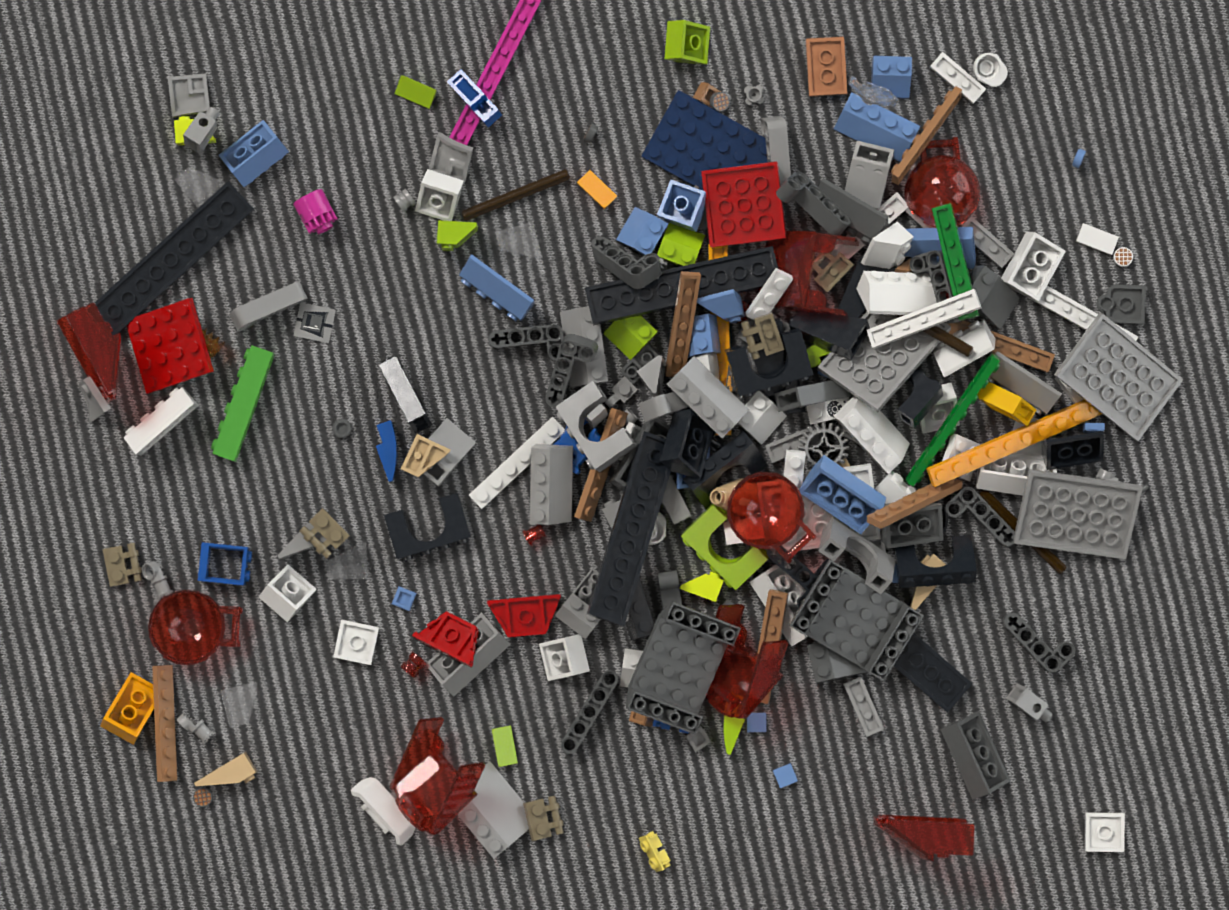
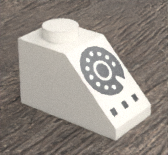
(825, 411)

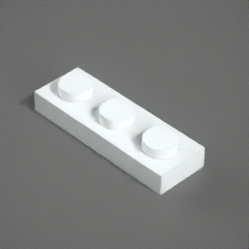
(956, 76)
(769, 294)

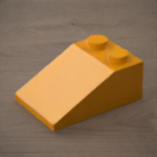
(130, 709)

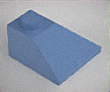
(725, 305)

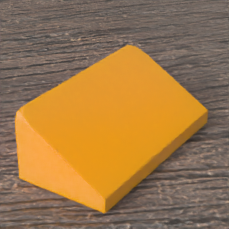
(597, 189)

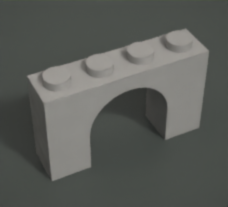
(573, 413)
(671, 500)
(878, 564)

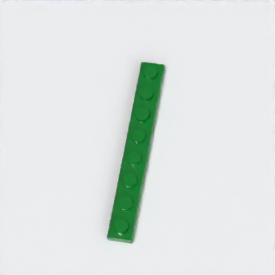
(949, 425)

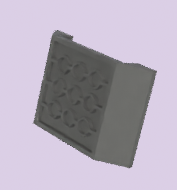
(856, 620)
(679, 666)

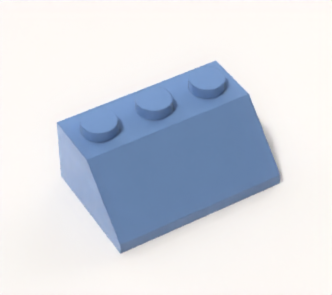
(253, 153)

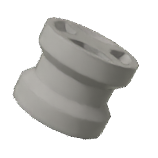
(404, 200)

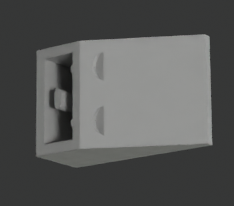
(869, 173)
(452, 438)
(576, 606)

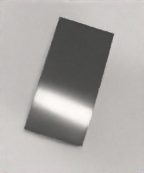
(642, 358)

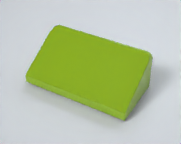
(415, 92)
(504, 746)

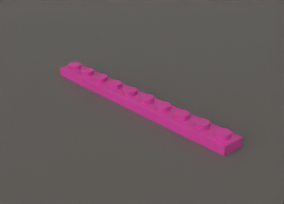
(497, 65)

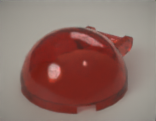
(941, 182)
(768, 512)
(191, 626)

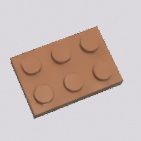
(826, 66)

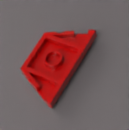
(525, 614)
(451, 637)

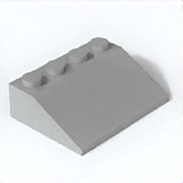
(495, 813)

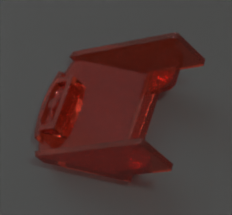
(796, 258)
(94, 347)
(744, 674)
(426, 783)
(929, 834)

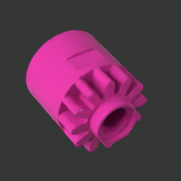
(315, 212)

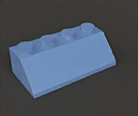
(876, 126)
(496, 288)
(841, 494)

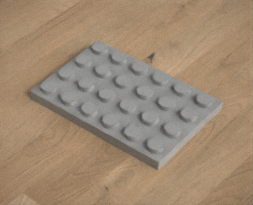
(879, 372)
(1118, 377)
(1077, 514)

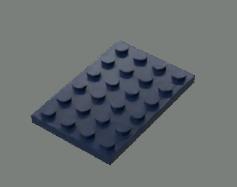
(701, 139)

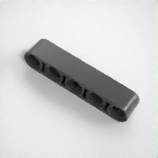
(588, 721)

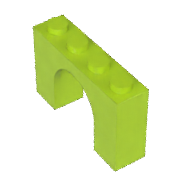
(734, 570)

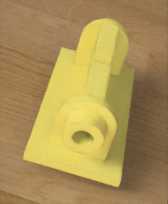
(649, 844)

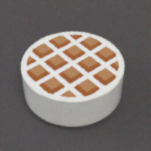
(1123, 256)

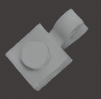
(622, 391)

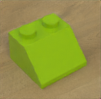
(687, 42)
(454, 233)
(680, 245)
(630, 335)

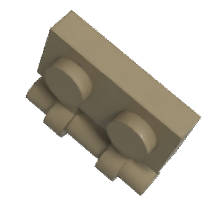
(832, 272)
(768, 334)
(328, 529)
(116, 564)
(538, 820)

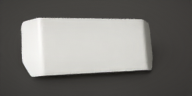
(383, 809)

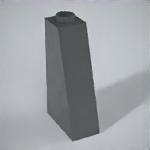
(809, 395)

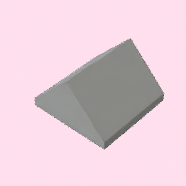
(653, 375)

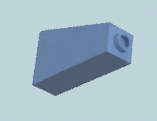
(928, 240)

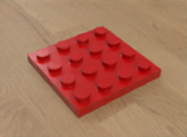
(743, 204)
(169, 346)

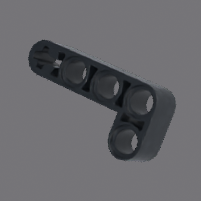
(794, 573)

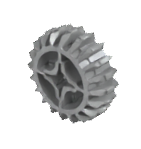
(822, 438)

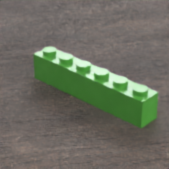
(243, 404)

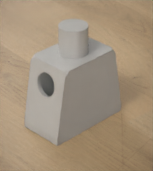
(196, 136)
(1029, 703)

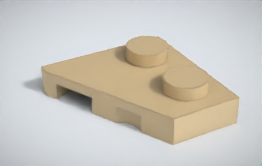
(423, 455)

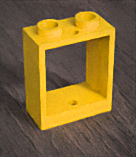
(1007, 403)

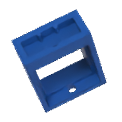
(205, 560)

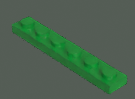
(953, 253)

